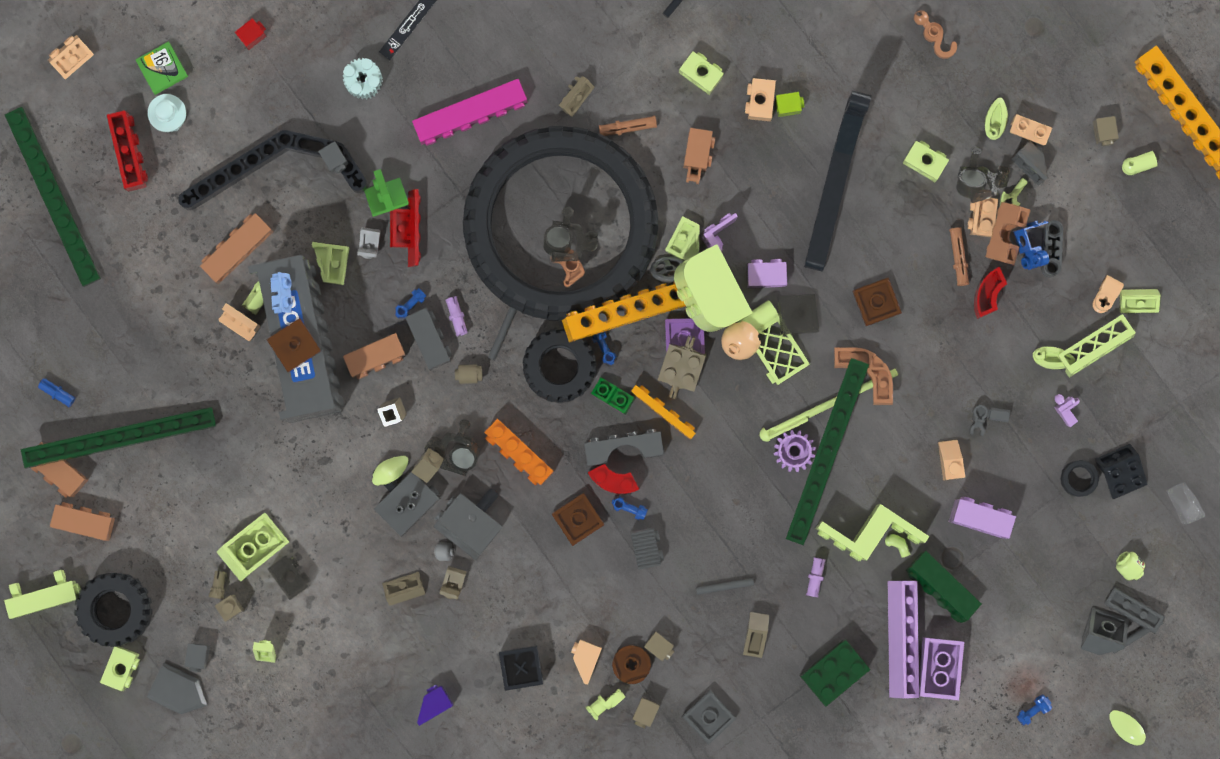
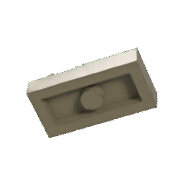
(576, 96)

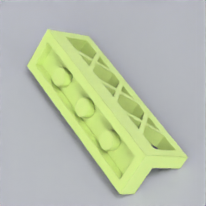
(1097, 353)

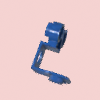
(1033, 256)

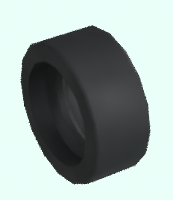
(1093, 473)

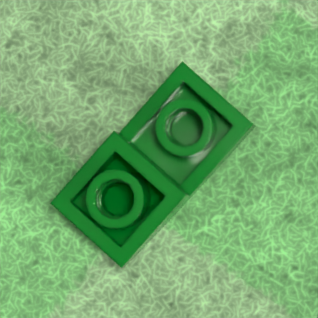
(613, 396)

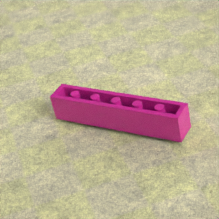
(469, 112)

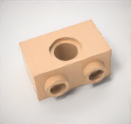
(763, 88)

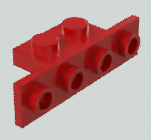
(405, 228)

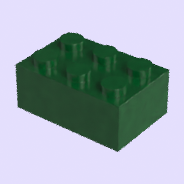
(834, 672)

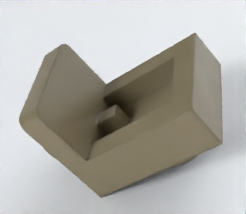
(453, 583)

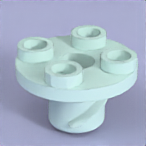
(166, 113)

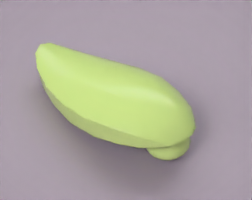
(996, 119)
(1048, 357)
(389, 470)
(1127, 727)

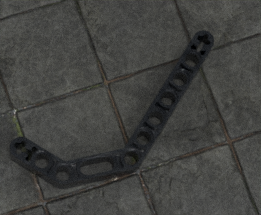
(263, 159)
(836, 178)

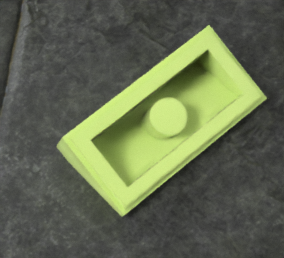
(1139, 301)

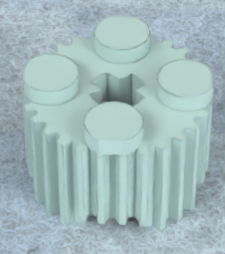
(357, 69)

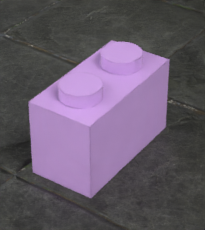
(766, 274)

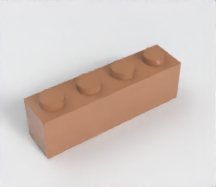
(236, 248)

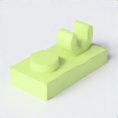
(264, 651)

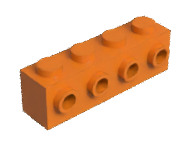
(523, 456)

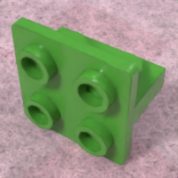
(385, 195)

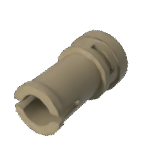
(217, 590)

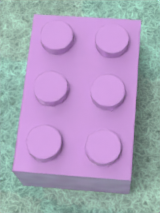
(982, 517)
(940, 668)

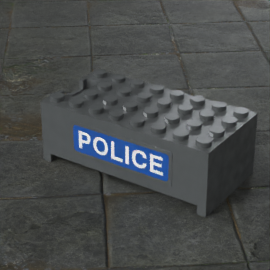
(311, 387)

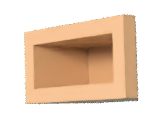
(951, 460)
(585, 658)

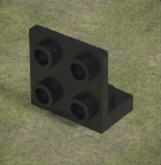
(1122, 471)

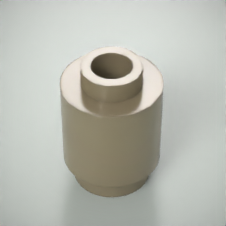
(469, 374)

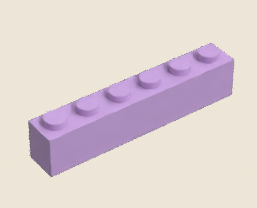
(903, 639)

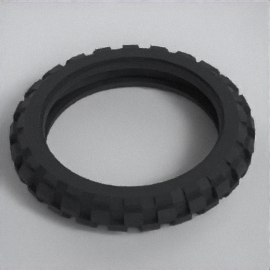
(547, 143)

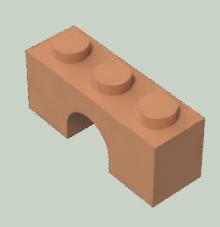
(1008, 218)

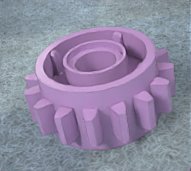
(804, 447)

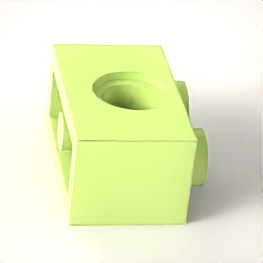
(707, 82)
(914, 160)
(112, 677)

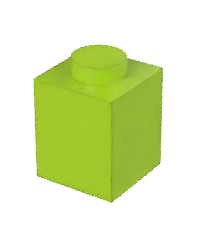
(789, 104)

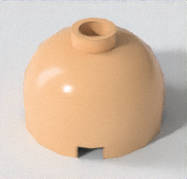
(740, 340)

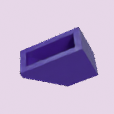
(433, 704)

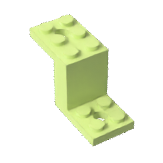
(871, 533)

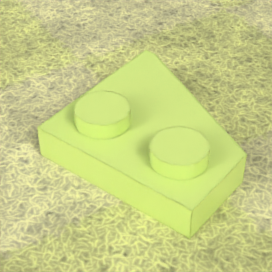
(685, 240)
(332, 262)

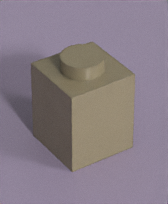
(1105, 131)
(392, 412)
(427, 465)
(229, 608)
(659, 646)
(645, 713)

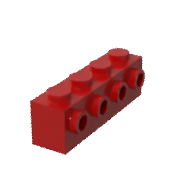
(126, 150)

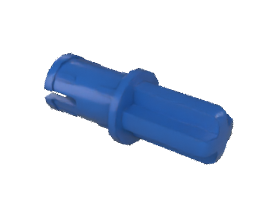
(56, 392)

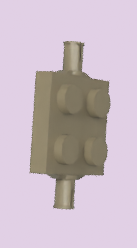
(681, 367)

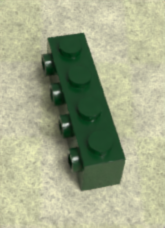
(943, 587)

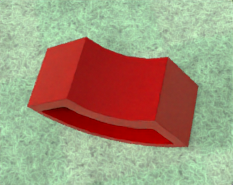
(987, 293)
(612, 481)

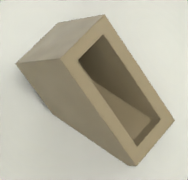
(756, 634)

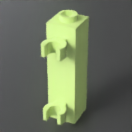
(42, 599)

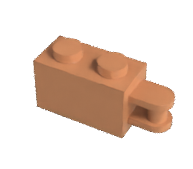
(697, 153)

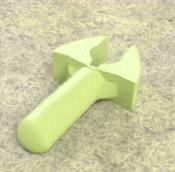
(1015, 192)

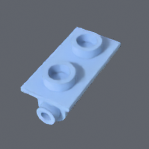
(282, 302)

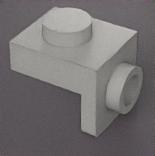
(369, 243)

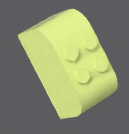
(710, 291)

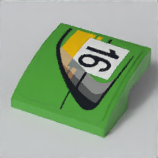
(161, 68)

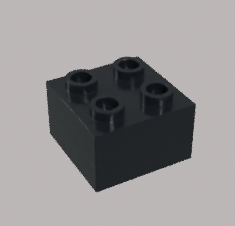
(521, 668)

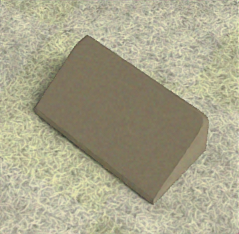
(403, 588)

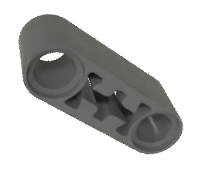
(1057, 244)

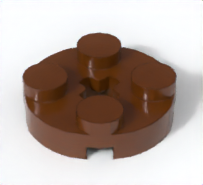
(641, 669)

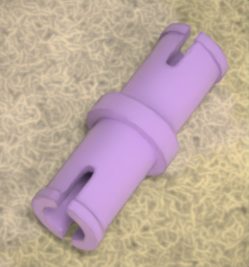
(456, 316)
(815, 577)

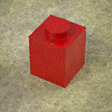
(251, 33)

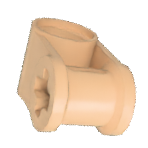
(1108, 292)

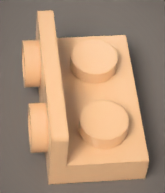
(70, 56)
(1030, 129)
(983, 217)
(238, 322)

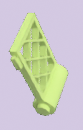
(763, 318)

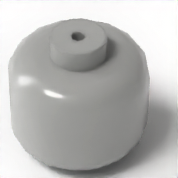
(444, 551)

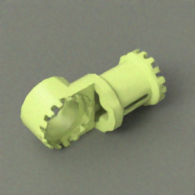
(601, 705)

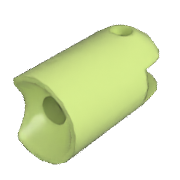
(1139, 163)
(254, 300)

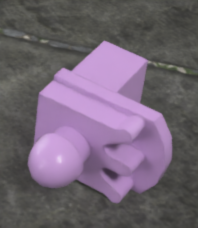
(1063, 409)

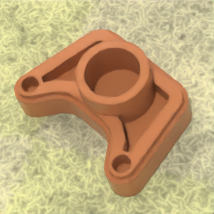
(573, 270)

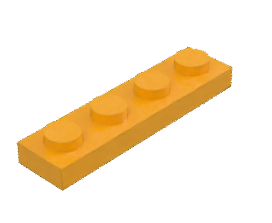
(670, 416)

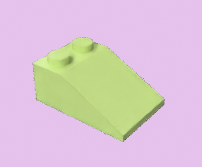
(252, 546)

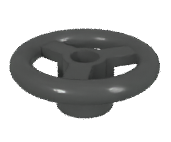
(667, 274)

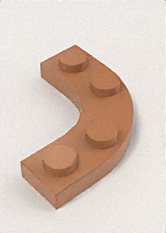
(877, 371)

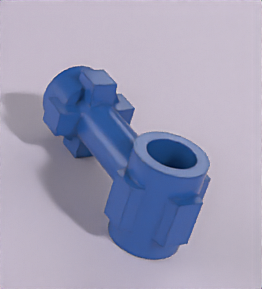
(402, 310)
(608, 357)
(620, 504)
(1042, 705)

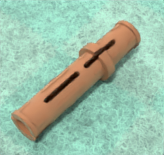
(627, 126)
(959, 257)

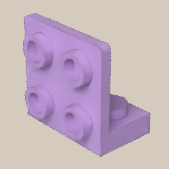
(708, 236)

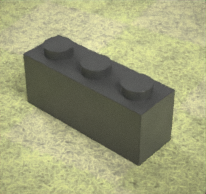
(429, 338)

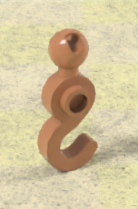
(934, 33)

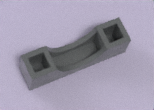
(648, 444)

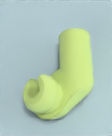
(899, 542)

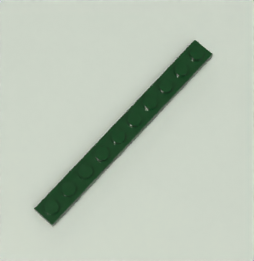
(52, 196)
(118, 438)
(827, 451)

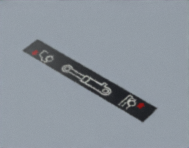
(406, 28)

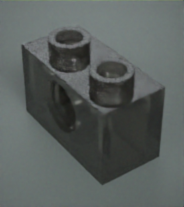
(279, 572)

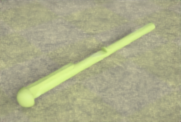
(768, 434)

